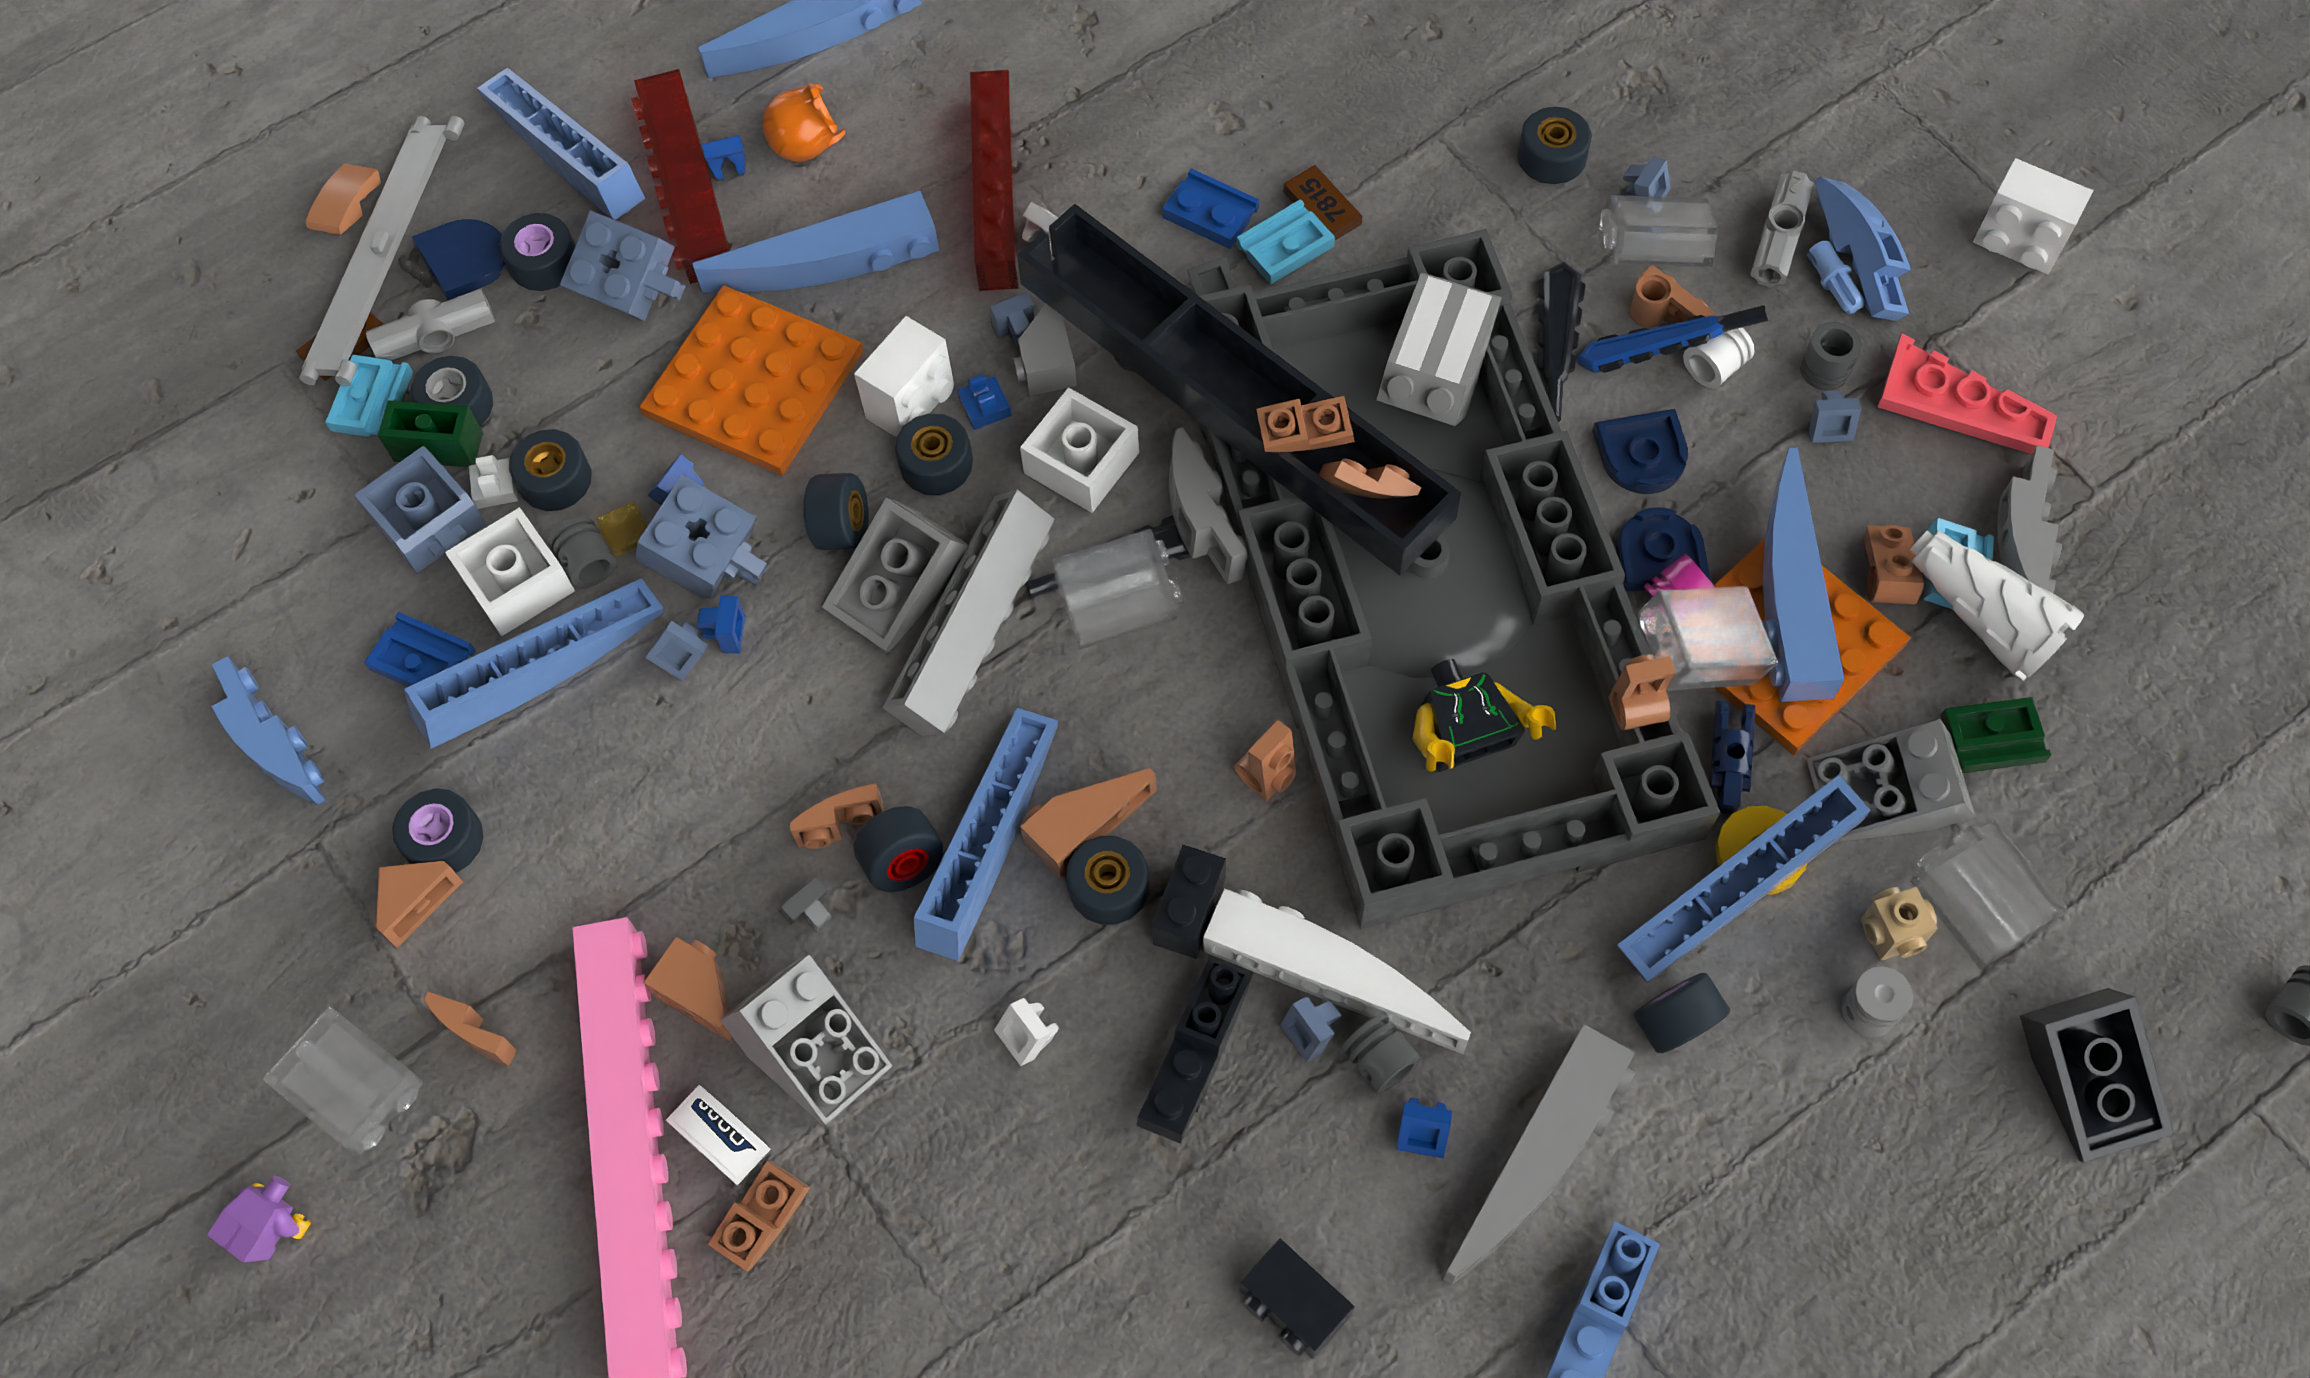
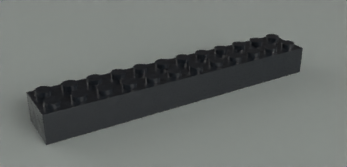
(1223, 378)

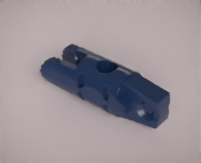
(1731, 774)

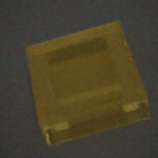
(622, 528)

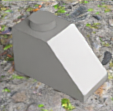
(1045, 354)

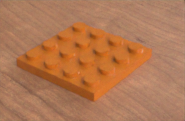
(752, 380)
(1865, 647)

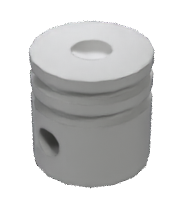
(1877, 1002)

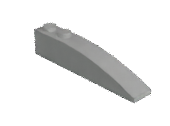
(1550, 1143)

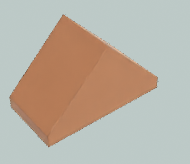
(410, 896)

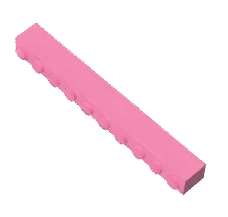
(625, 1154)

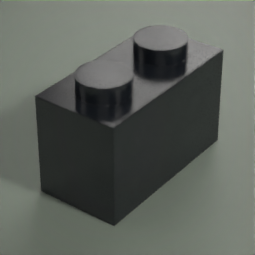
(1189, 901)
(1295, 1300)

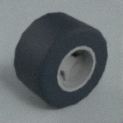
(453, 382)

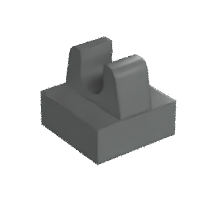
(807, 904)

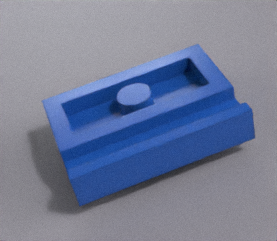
(1210, 208)
(415, 651)

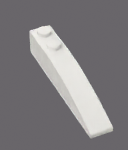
(1324, 965)

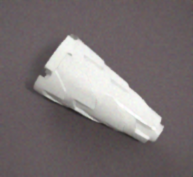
(2008, 612)

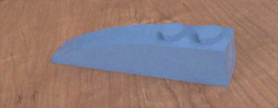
(796, 32)
(564, 144)
(827, 250)
(1796, 595)
(527, 664)
(983, 837)
(1744, 878)

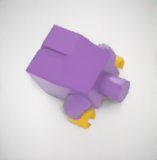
(257, 1221)

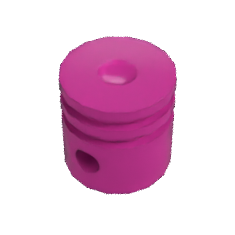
(1679, 575)

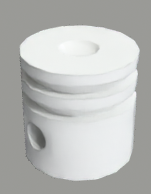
(1719, 357)

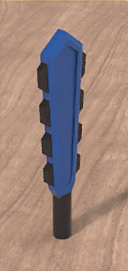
(1642, 344)

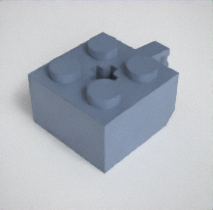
(620, 267)
(420, 509)
(715, 554)

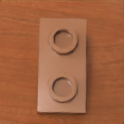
(1669, 300)
(1891, 572)
(1640, 692)
(1269, 762)

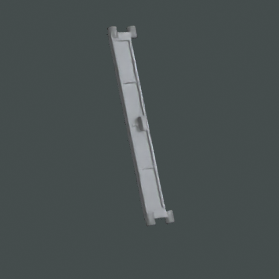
(376, 251)

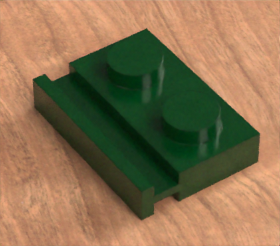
(1996, 734)

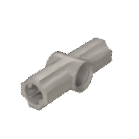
(1782, 229)
(431, 326)

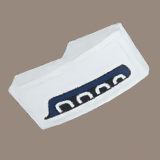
(718, 1134)

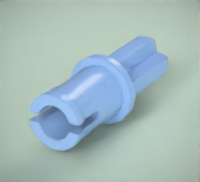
(1836, 276)

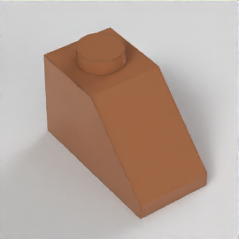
(691, 984)

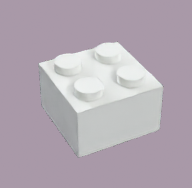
(2032, 216)
(904, 376)
(1080, 450)
(510, 571)

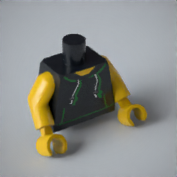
(1472, 718)

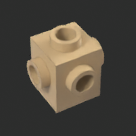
(1899, 923)

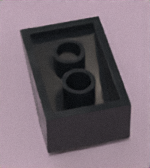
(2098, 1072)

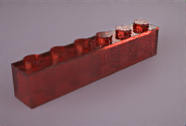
(681, 168)
(993, 181)

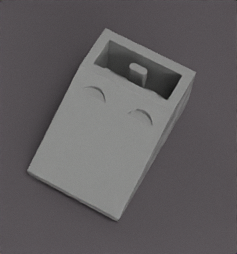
(1904, 779)
(807, 1040)

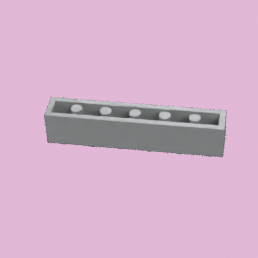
(969, 614)

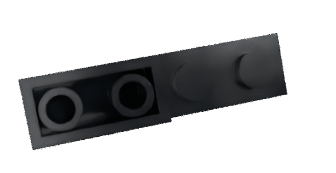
(1195, 1049)

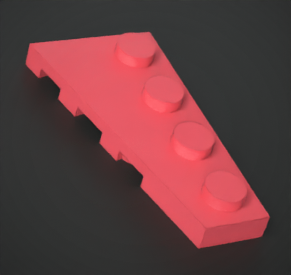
(1943, 395)

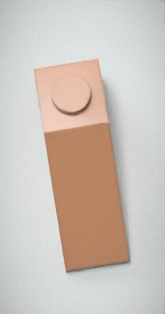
(1083, 814)

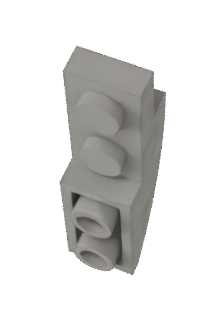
(1197, 512)
(2023, 534)

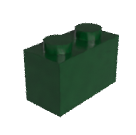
(445, 430)

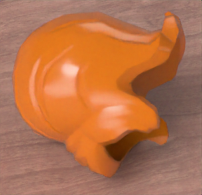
(799, 124)

